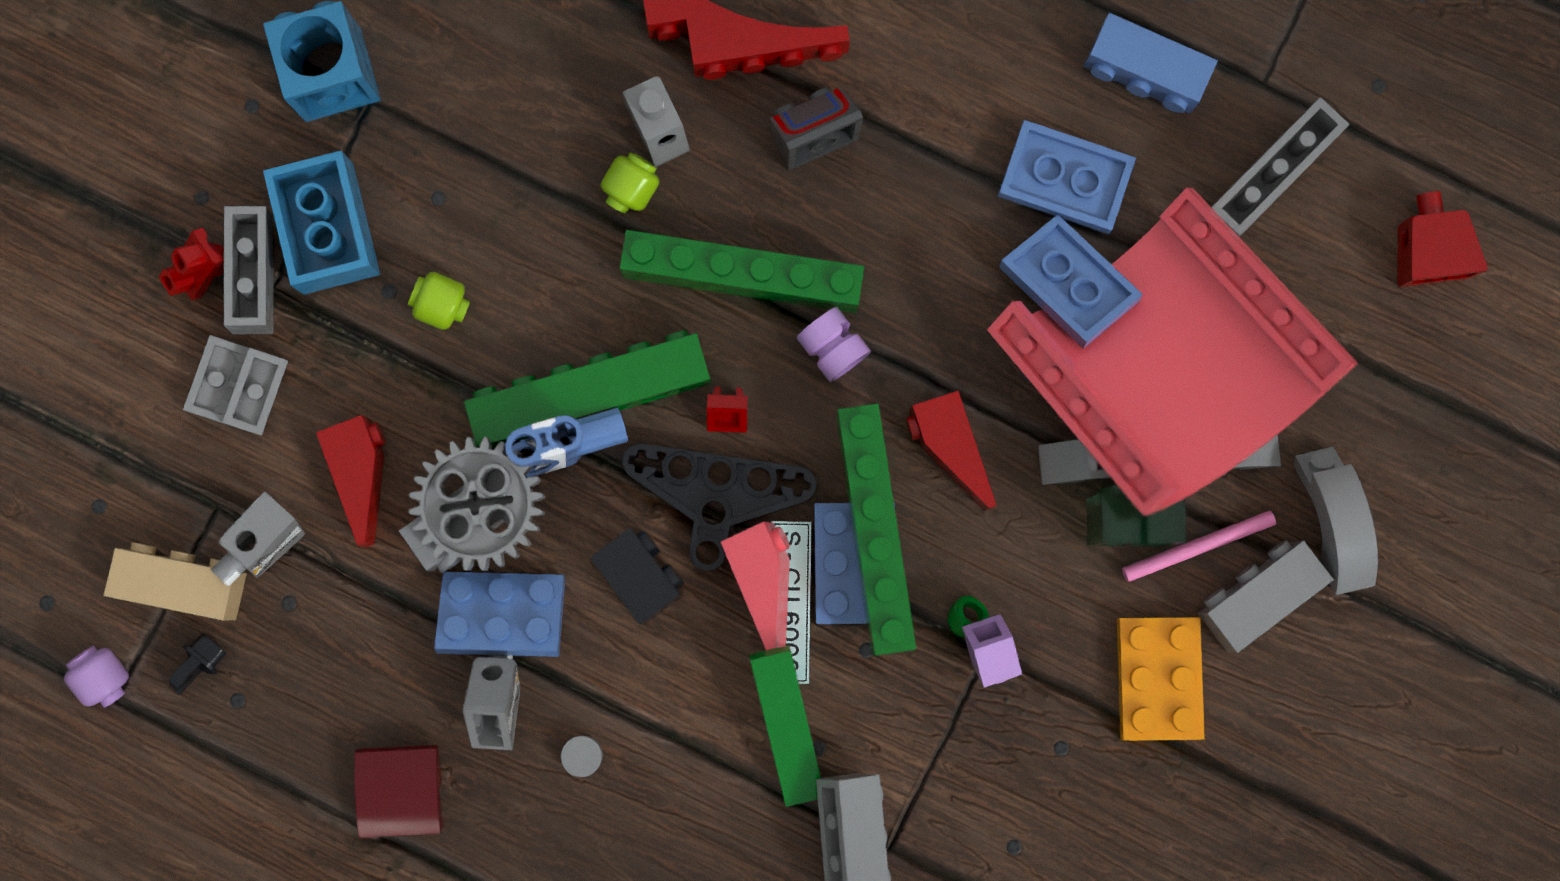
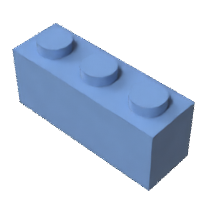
(1149, 64)

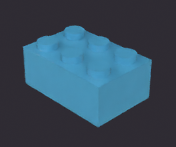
(321, 222)

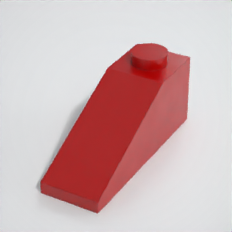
(949, 441)
(357, 470)

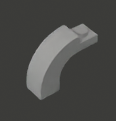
(1344, 519)

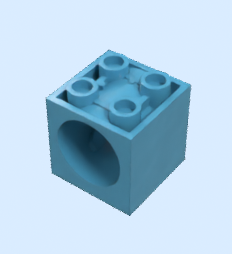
(343, 87)

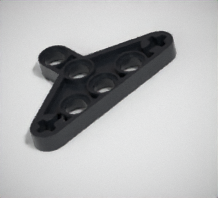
(696, 491)

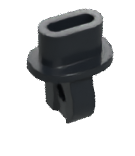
(202, 656)

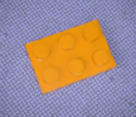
(1160, 678)

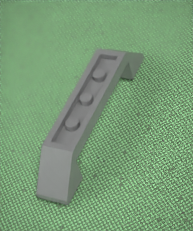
(1073, 462)

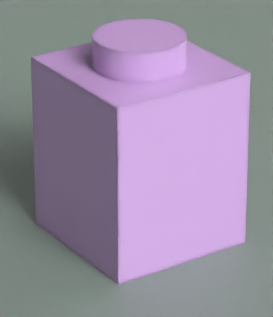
(992, 650)

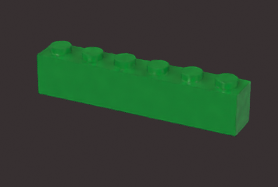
(741, 271)
(604, 384)
(875, 530)

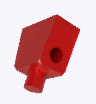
(1437, 245)

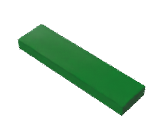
(786, 724)

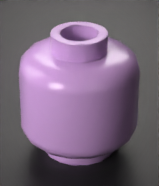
(96, 677)

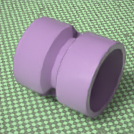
(833, 344)

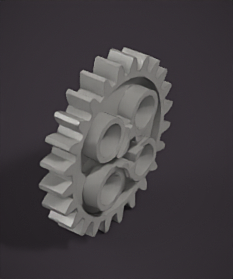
(480, 541)

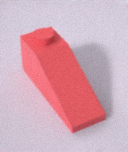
(762, 573)

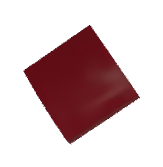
(397, 791)

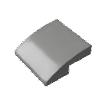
(235, 385)

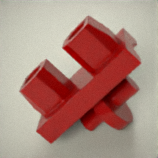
(193, 266)

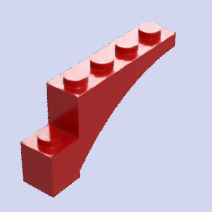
(733, 42)

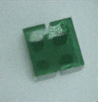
(1117, 521)

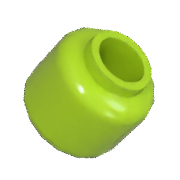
(630, 183)
(438, 300)

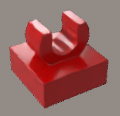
(727, 412)

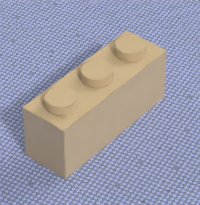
(172, 582)

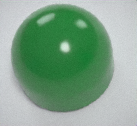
(956, 617)

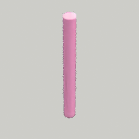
(1198, 546)

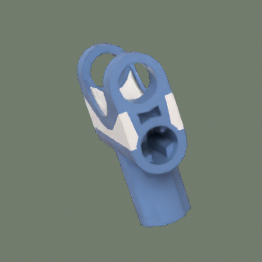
(583, 435)

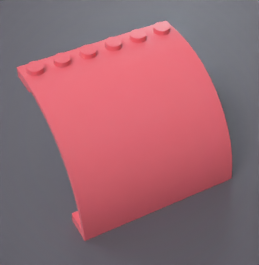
(1192, 371)

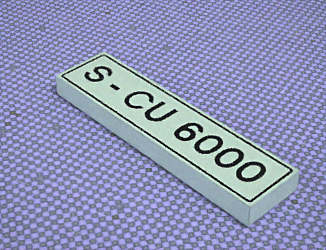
(798, 594)

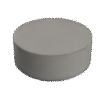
(581, 756)

